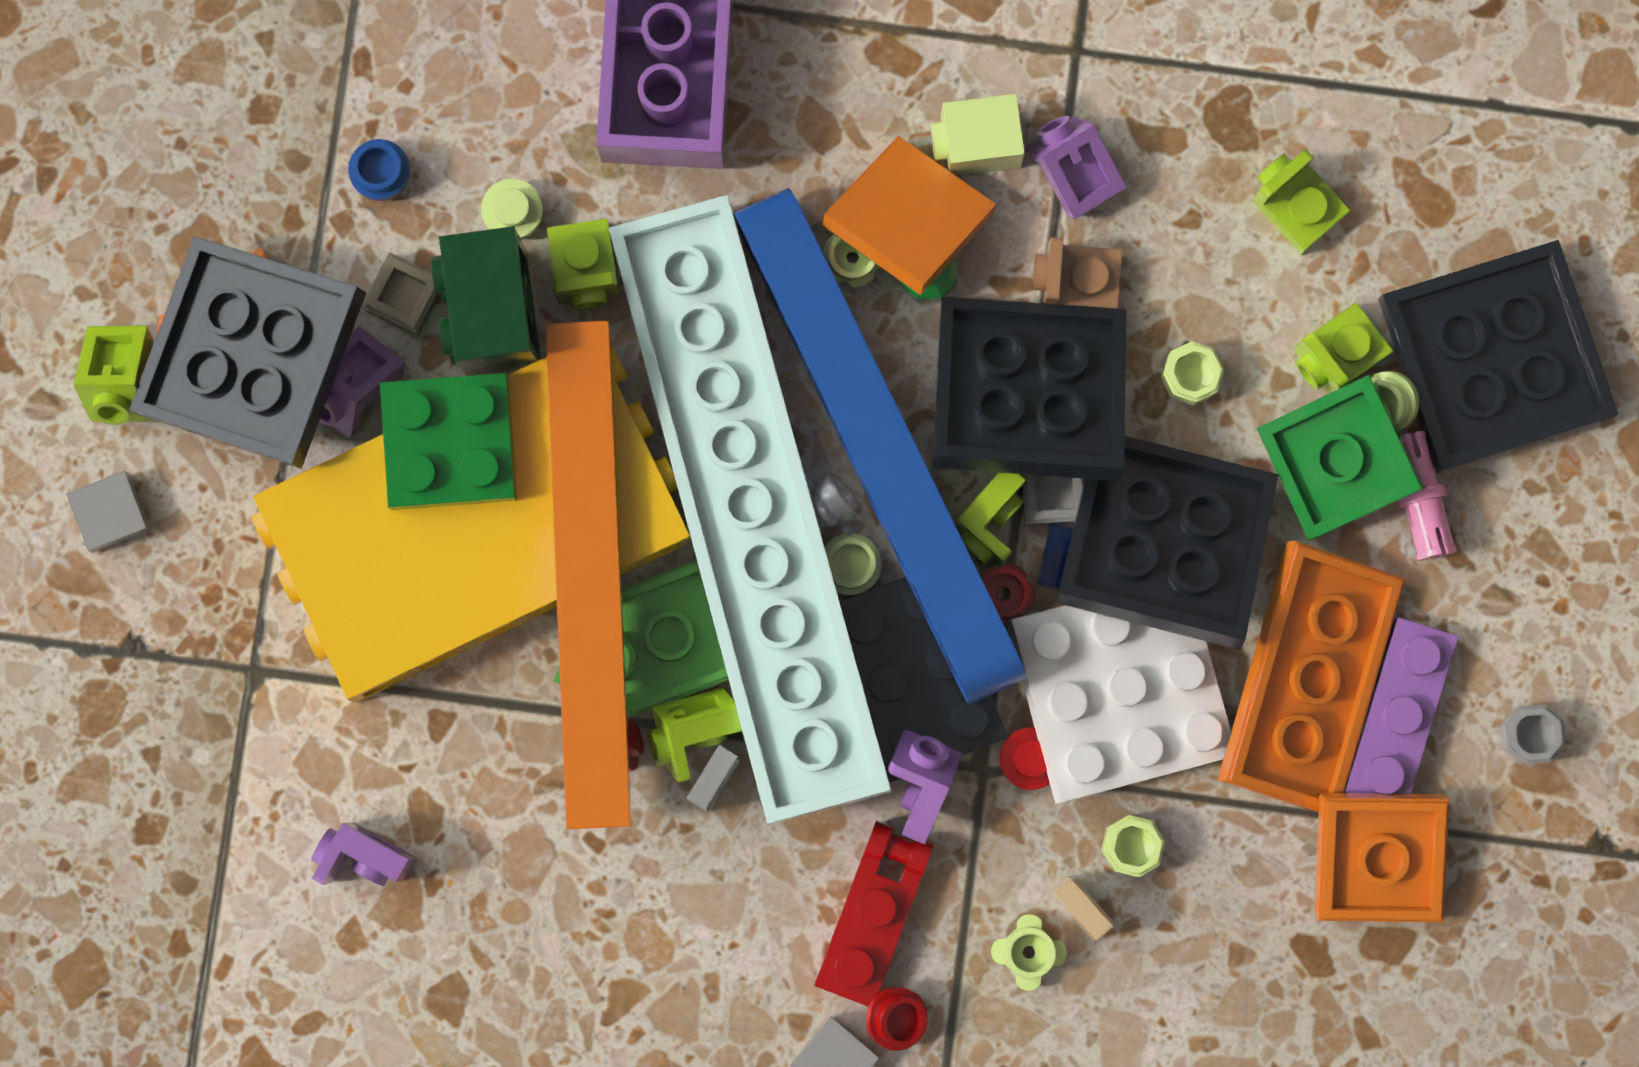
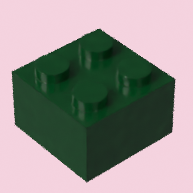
(488, 301)

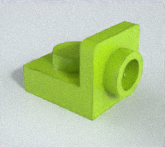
(1298, 200)
(583, 263)
(1340, 350)
(111, 371)
(995, 505)
(692, 721)

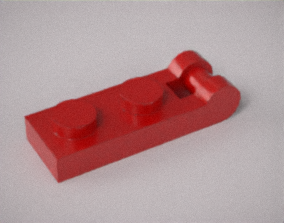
(872, 917)

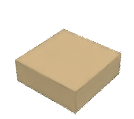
(1082, 907)

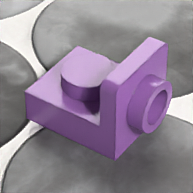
(1075, 164)
(358, 381)
(930, 771)
(373, 856)

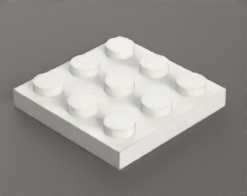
(1116, 700)

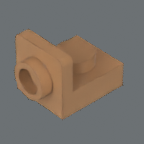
(1078, 275)

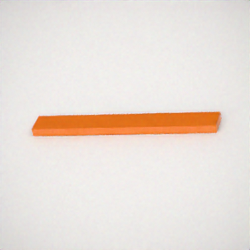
(588, 576)

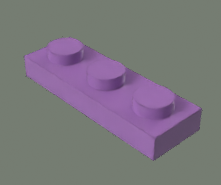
(1401, 709)

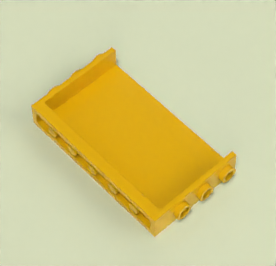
(431, 582)

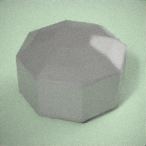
(1532, 734)

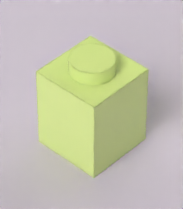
(979, 135)

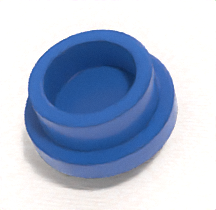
(379, 170)

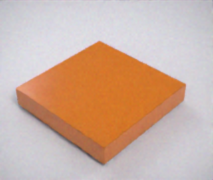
(909, 215)
(1381, 857)

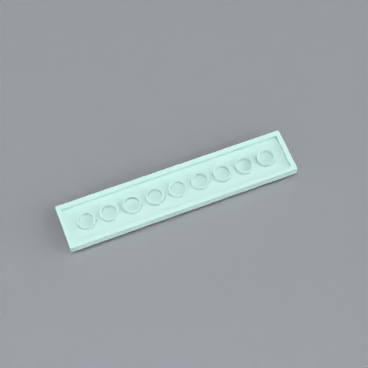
(749, 512)

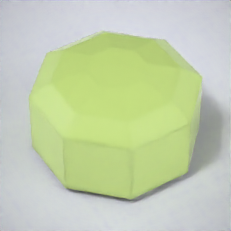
(1192, 373)
(1133, 846)

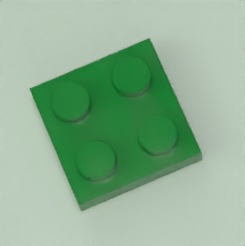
(448, 441)
(1341, 457)

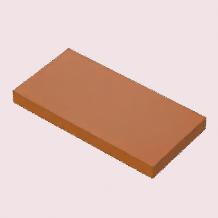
(1311, 677)

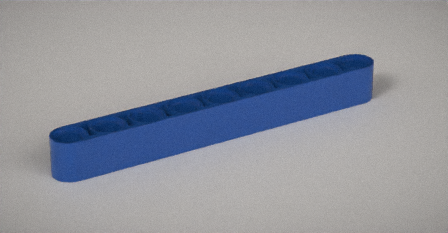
(880, 447)

